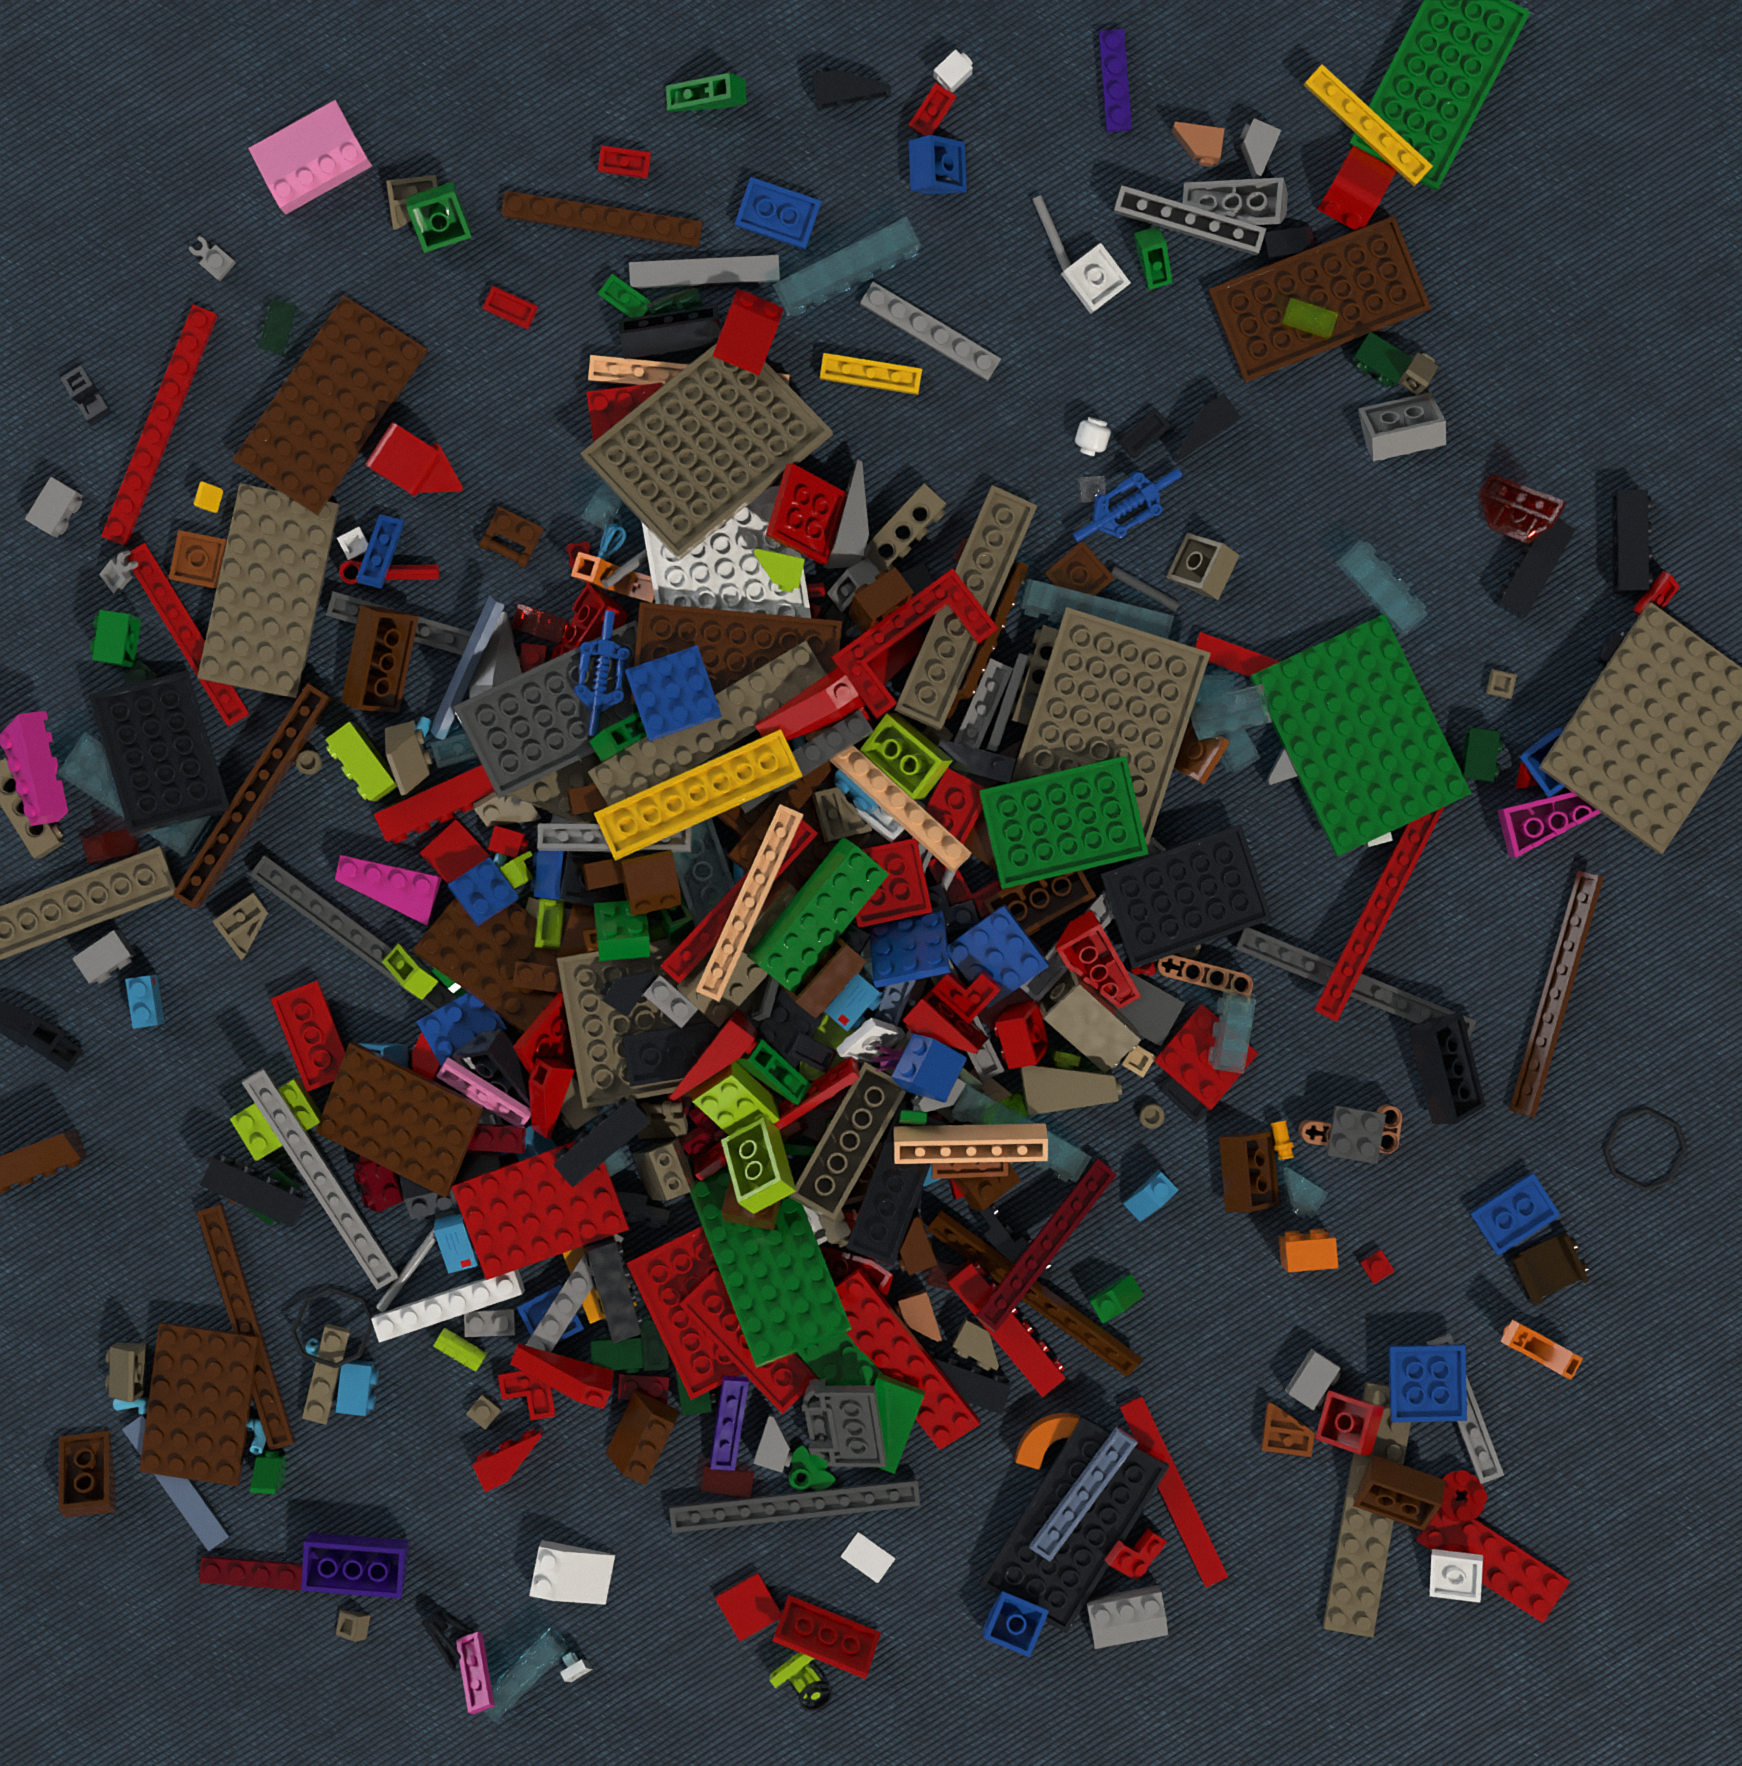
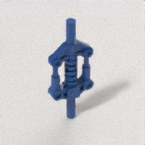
(1148, 492)
(605, 649)

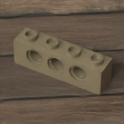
(923, 499)
(1042, 638)
(11, 802)

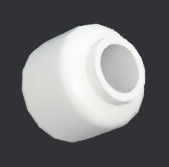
(1092, 436)

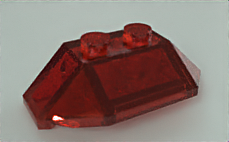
(1518, 509)

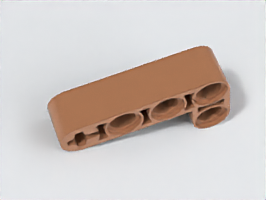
(1203, 975)
(1392, 1129)

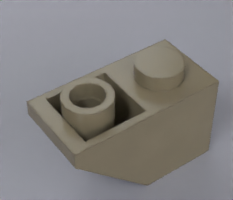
(976, 1342)

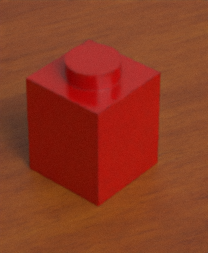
(508, 842)

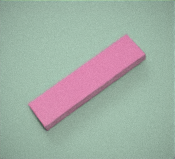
(484, 1093)

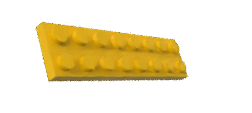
(698, 794)

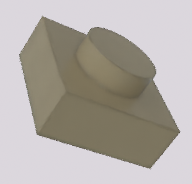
(484, 1411)

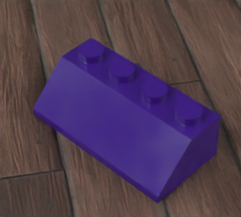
(354, 1565)

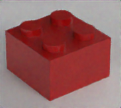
(1022, 1034)
(1349, 1423)

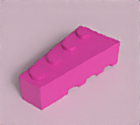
(34, 768)
(1541, 820)
(397, 887)

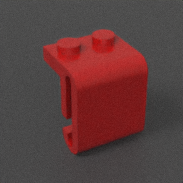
(1357, 189)
(403, 459)

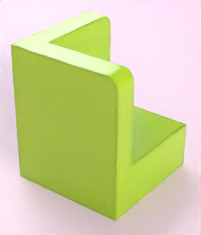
(517, 871)

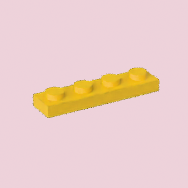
(870, 373)

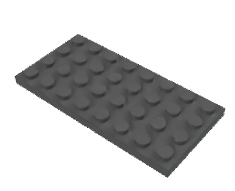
(538, 721)

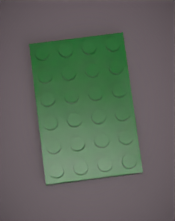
(1063, 822)

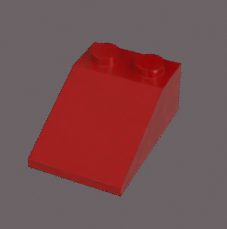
(748, 332)
(938, 1021)

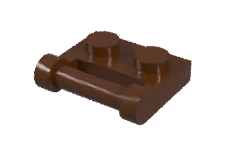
(515, 529)

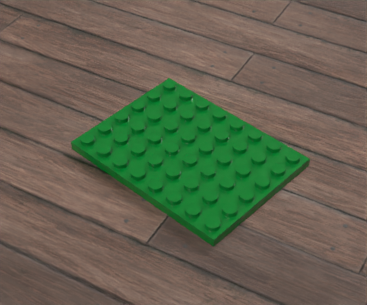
(1361, 735)

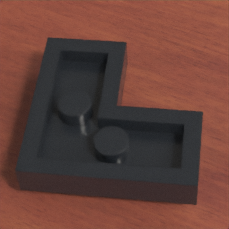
(957, 915)

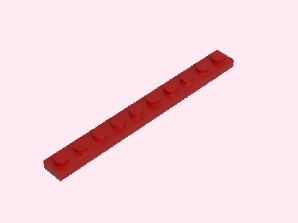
(159, 425)
(1375, 916)

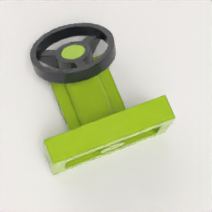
(804, 1680)

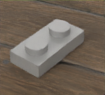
(490, 1323)

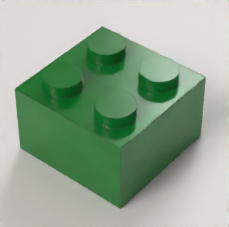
(438, 217)
(115, 638)
(620, 933)

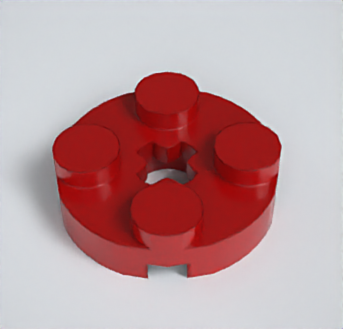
(1474, 1496)

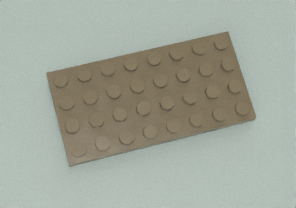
(267, 593)

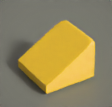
(208, 497)

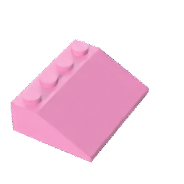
(309, 157)

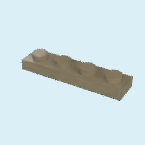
(325, 1377)

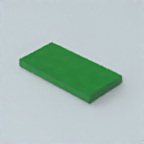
(898, 1411)

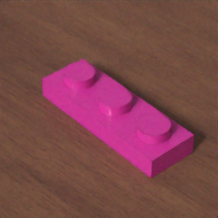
(475, 1673)

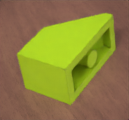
(781, 568)
(410, 972)

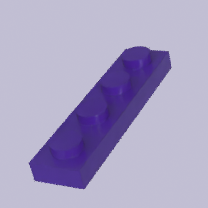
(1115, 80)
(729, 1423)

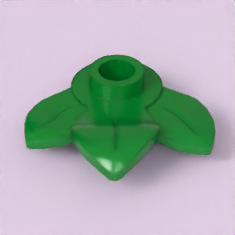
(812, 1467)

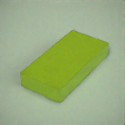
(549, 924)

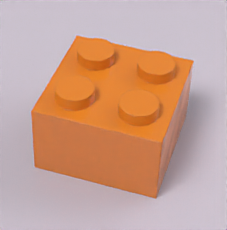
(1308, 1251)

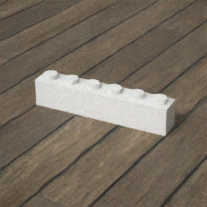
(447, 1305)

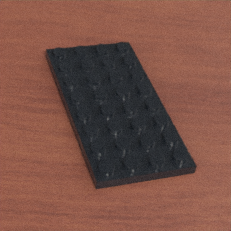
(1079, 1564)

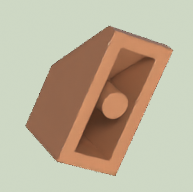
(1200, 142)
(918, 1314)

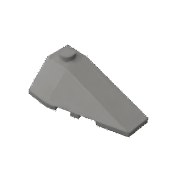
(1244, 200)
(852, 534)
(498, 660)

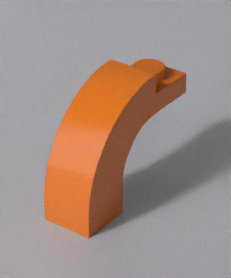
(594, 570)
(1541, 1349)
(1042, 1435)

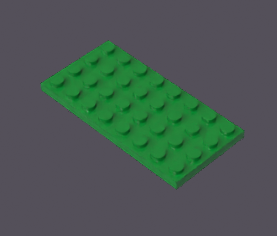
(1444, 76)
(771, 1276)

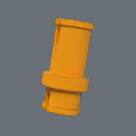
(1282, 1140)

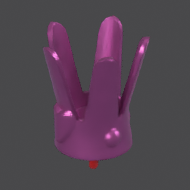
(888, 1062)

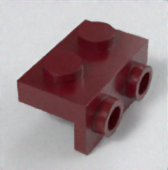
(378, 1186)

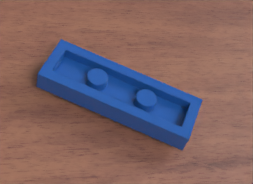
(380, 551)

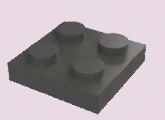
(1356, 1134)

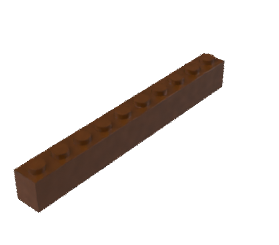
(253, 796)

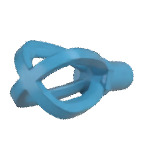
(603, 554)

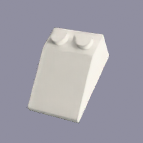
(571, 1574)

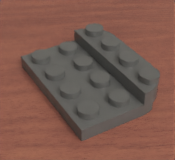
(844, 1424)

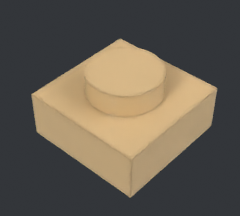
(1138, 1061)

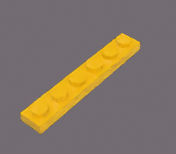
(1368, 125)

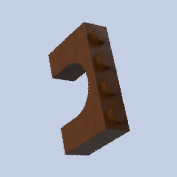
(601, 873)

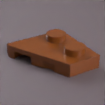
(1285, 1433)

